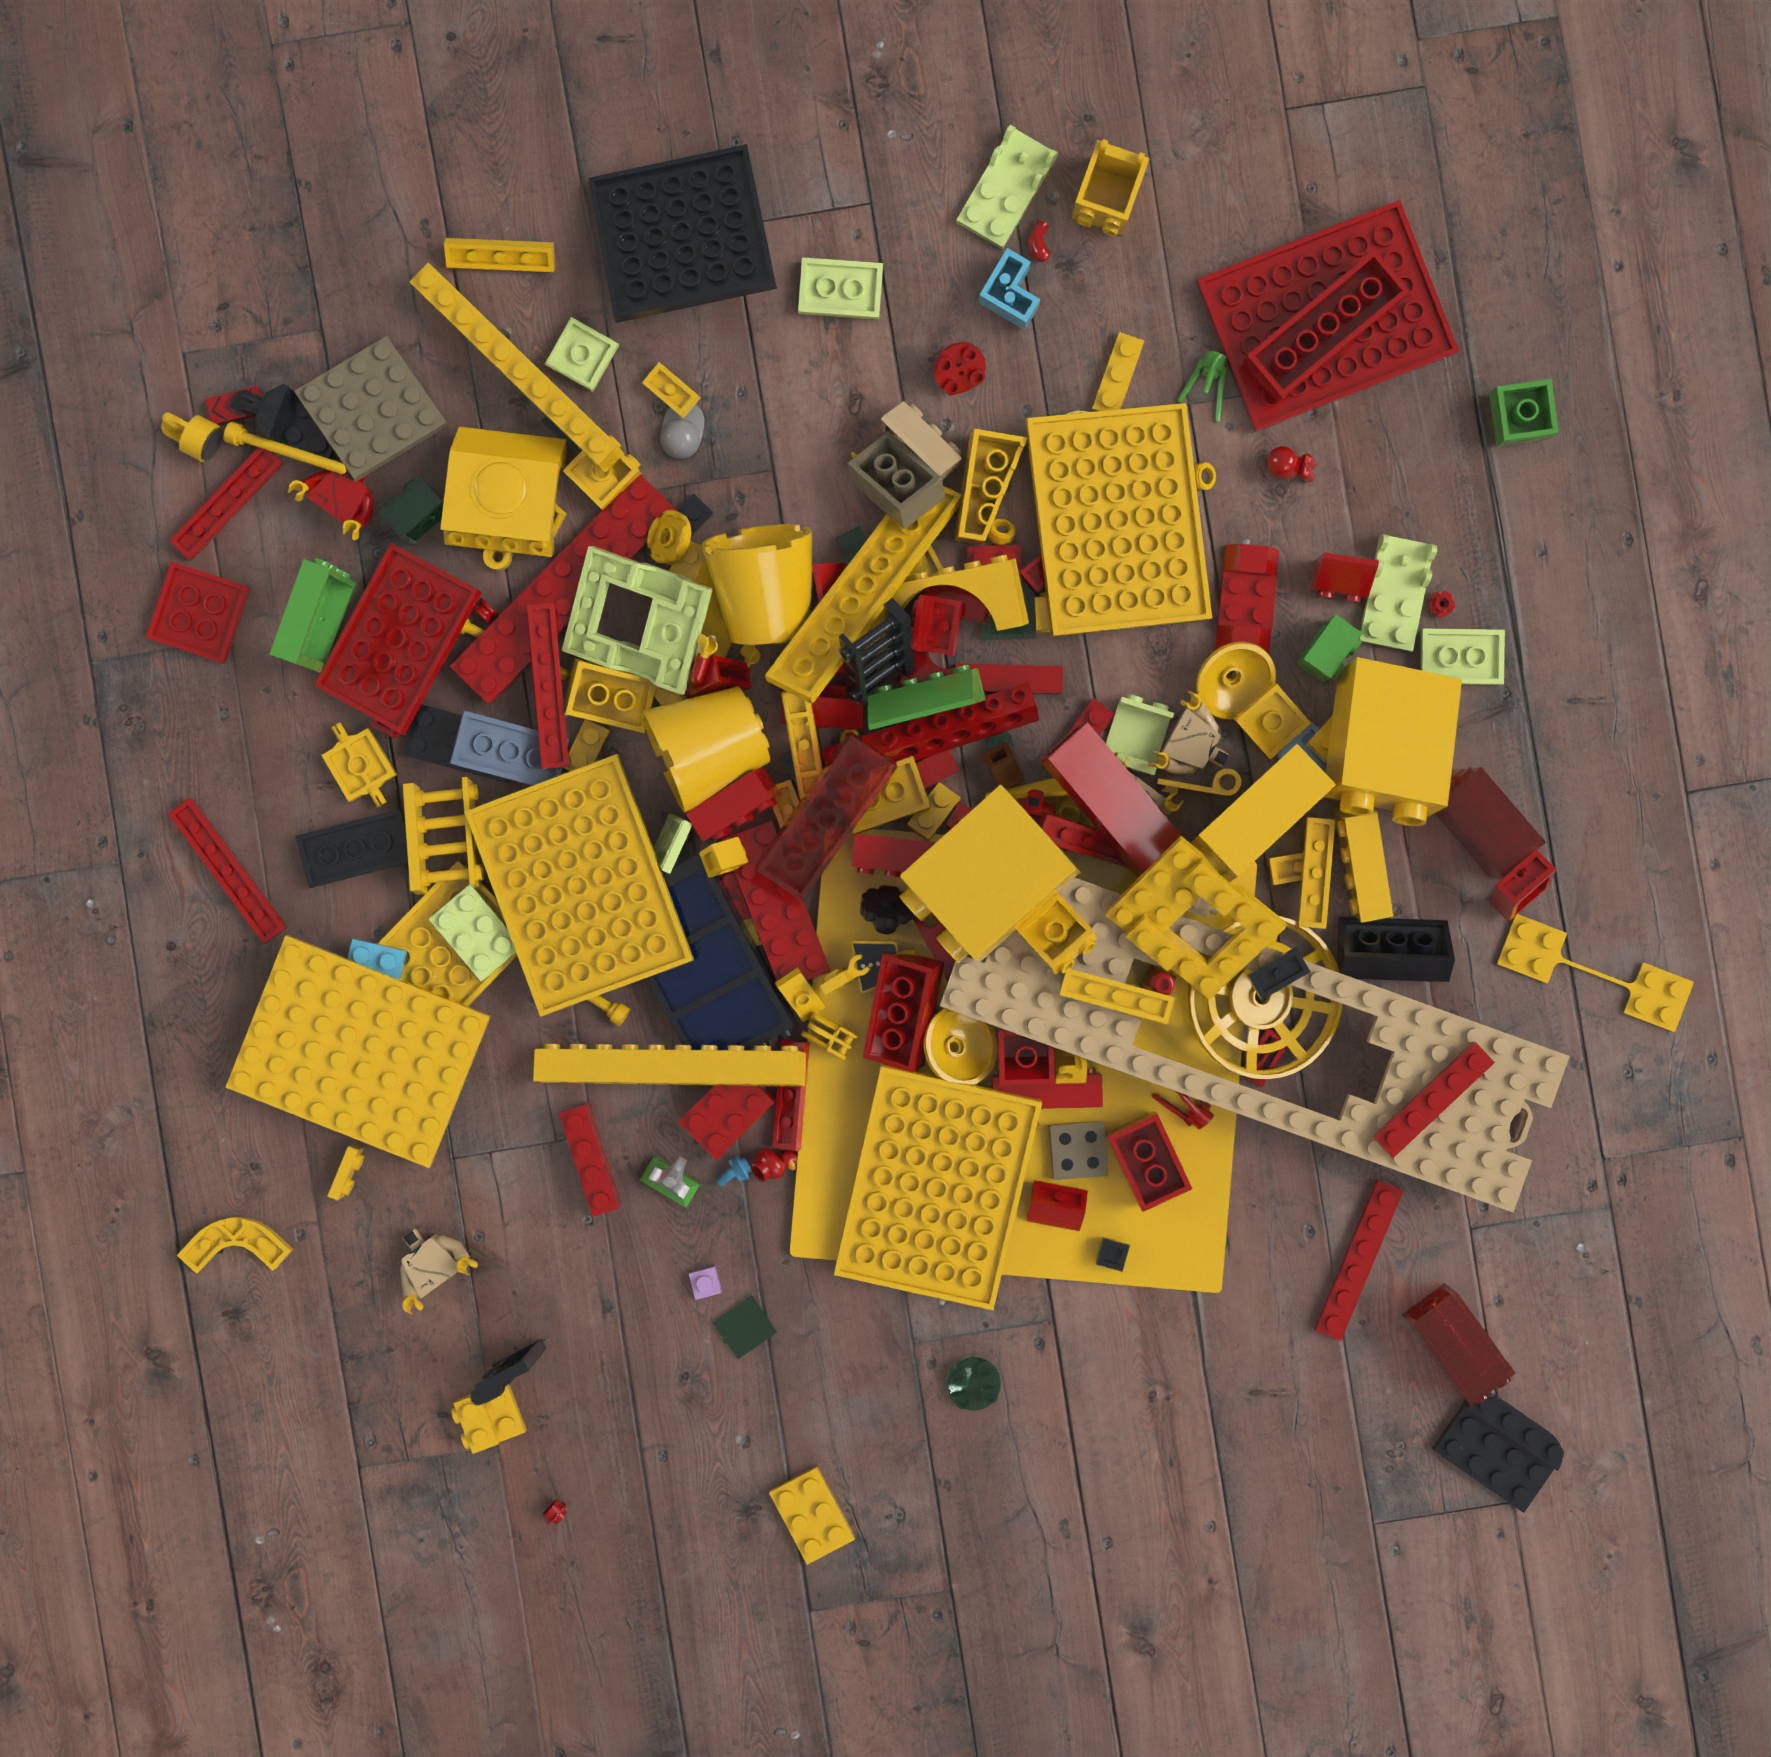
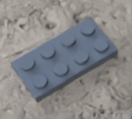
(500, 749)

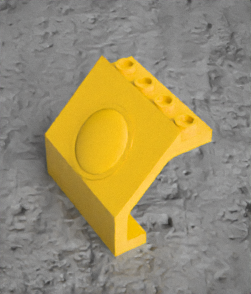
(502, 491)

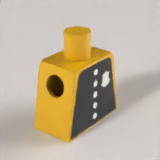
(872, 955)

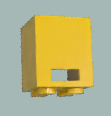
(1109, 188)

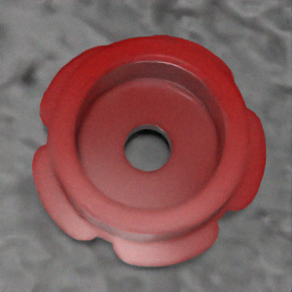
(1434, 604)
(555, 1512)

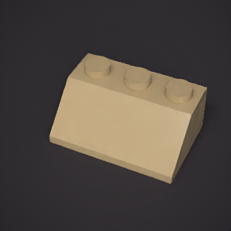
(922, 439)

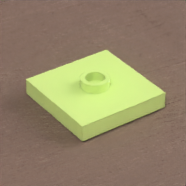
(582, 354)
(671, 841)

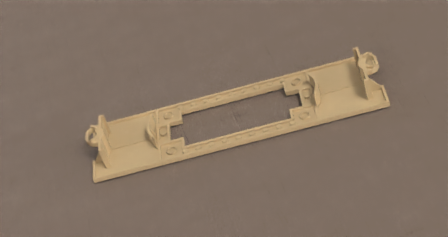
(1456, 1151)

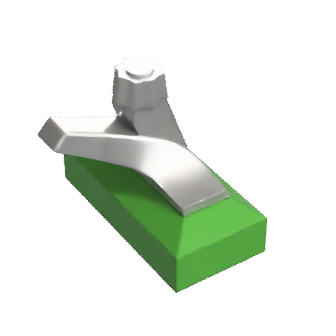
(671, 1180)

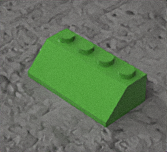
(924, 698)

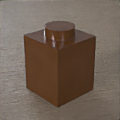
(1003, 766)

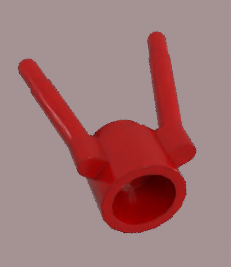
(1197, 1112)

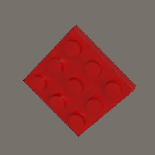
(198, 612)

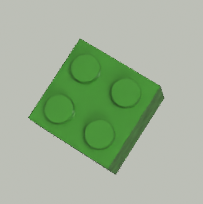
(1523, 412)
(1329, 648)

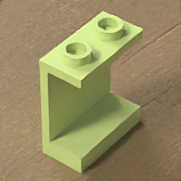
(1138, 732)

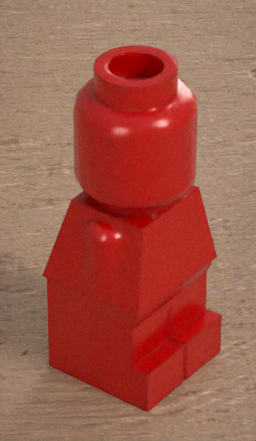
(1158, 980)

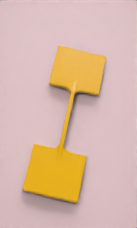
(1654, 995)

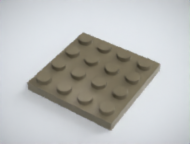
(370, 408)

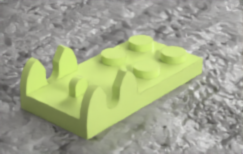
(1006, 187)
(1397, 593)

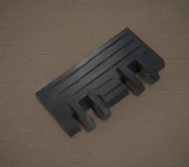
(505, 1371)

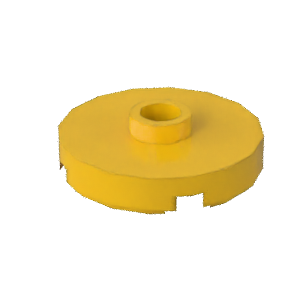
(669, 537)

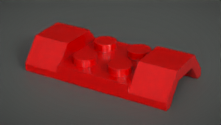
(1247, 595)

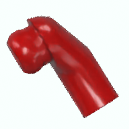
(1036, 244)

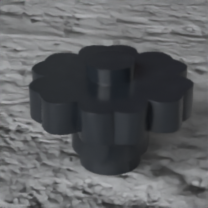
(885, 909)

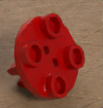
(971, 364)

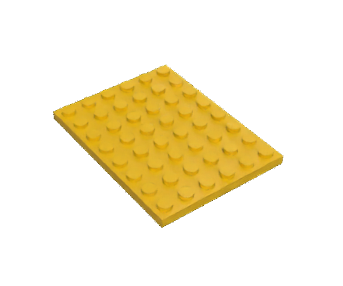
(1118, 519)
(579, 885)
(358, 1051)
(937, 1187)

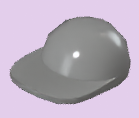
(681, 436)

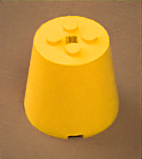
(762, 581)
(706, 743)

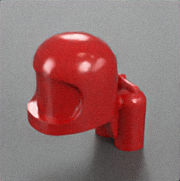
(1287, 464)

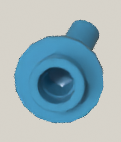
(739, 1169)

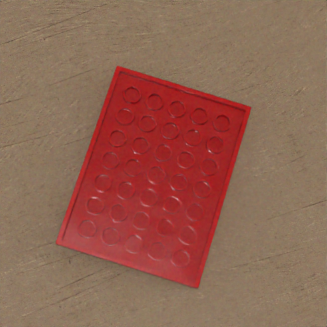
(1267, 290)

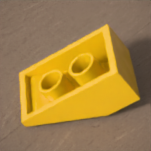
(608, 695)

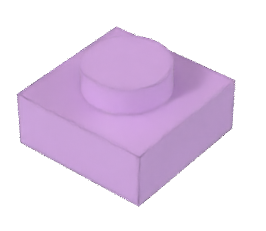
(705, 1282)

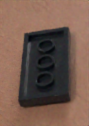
(433, 738)
(354, 848)

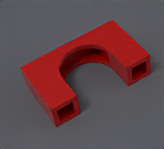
(972, 610)

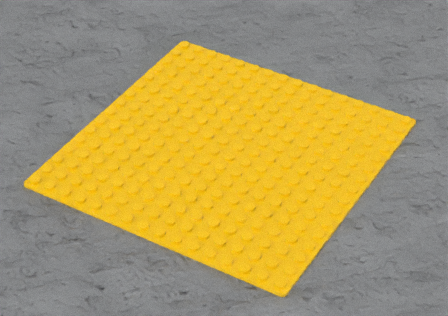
(1170, 1244)

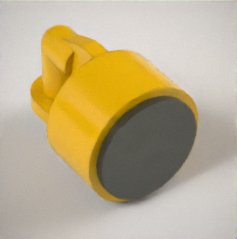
(195, 438)

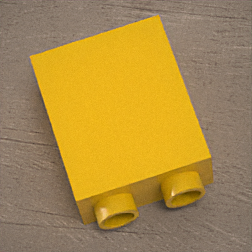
(1392, 740)
(1263, 813)
(986, 876)

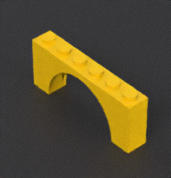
(993, 583)

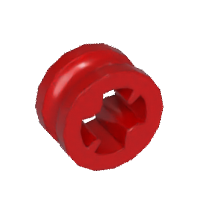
(485, 610)

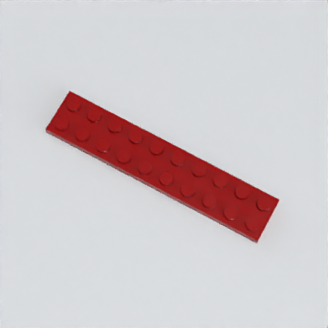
(504, 647)

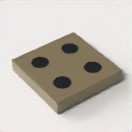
(1078, 1150)

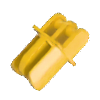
(845, 1044)

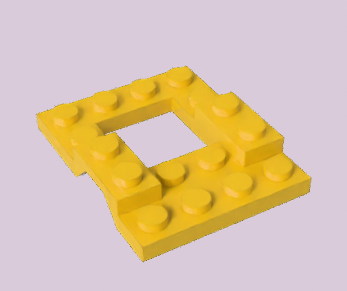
(1167, 893)

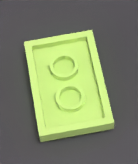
(840, 288)
(1464, 654)
(475, 932)

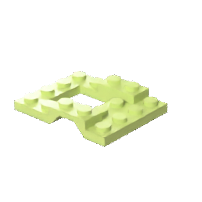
(671, 626)

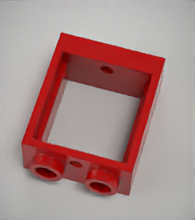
(1516, 893)

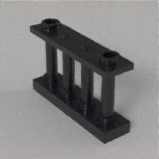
(898, 653)

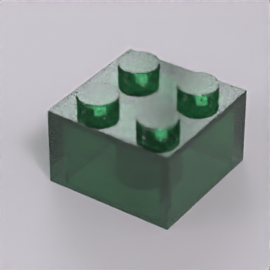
(413, 510)

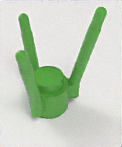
(1212, 367)

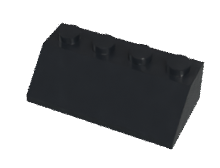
(1395, 949)

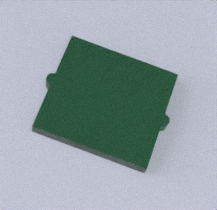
(744, 1327)

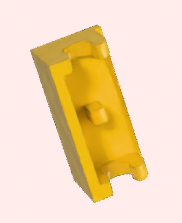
(1069, 1067)

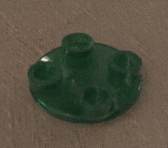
(973, 1383)

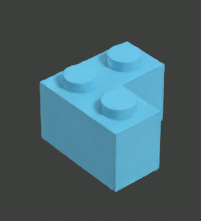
(1003, 291)

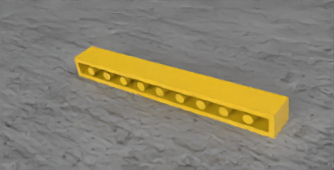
(517, 368)
(670, 1067)

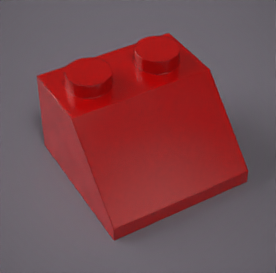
(1343, 577)
(1024, 1060)

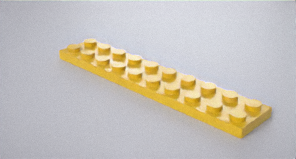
(857, 599)

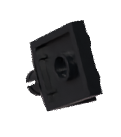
(286, 420)

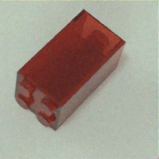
(1488, 823)
(1458, 1344)

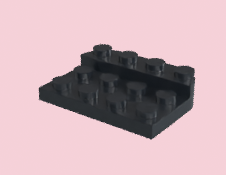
(1501, 1449)

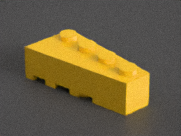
(986, 476)
(1364, 865)

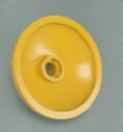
(1231, 694)
(973, 1045)

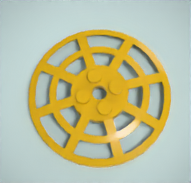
(1269, 1014)

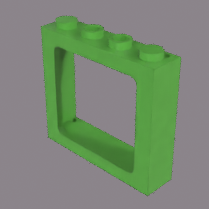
(313, 615)

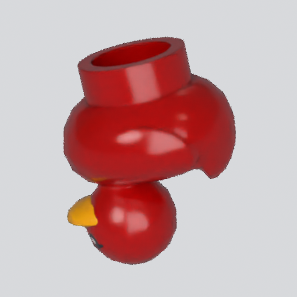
(770, 1166)

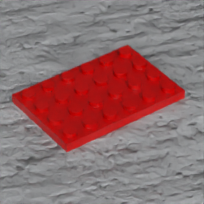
(397, 638)

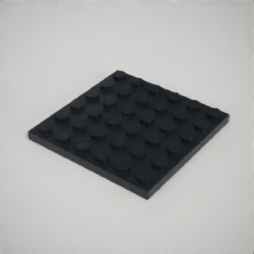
(681, 233)

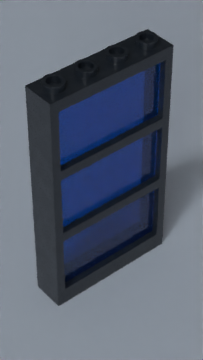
(727, 988)

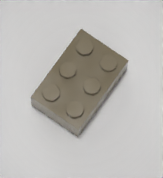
(896, 480)

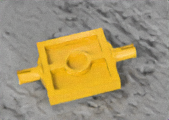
(359, 765)

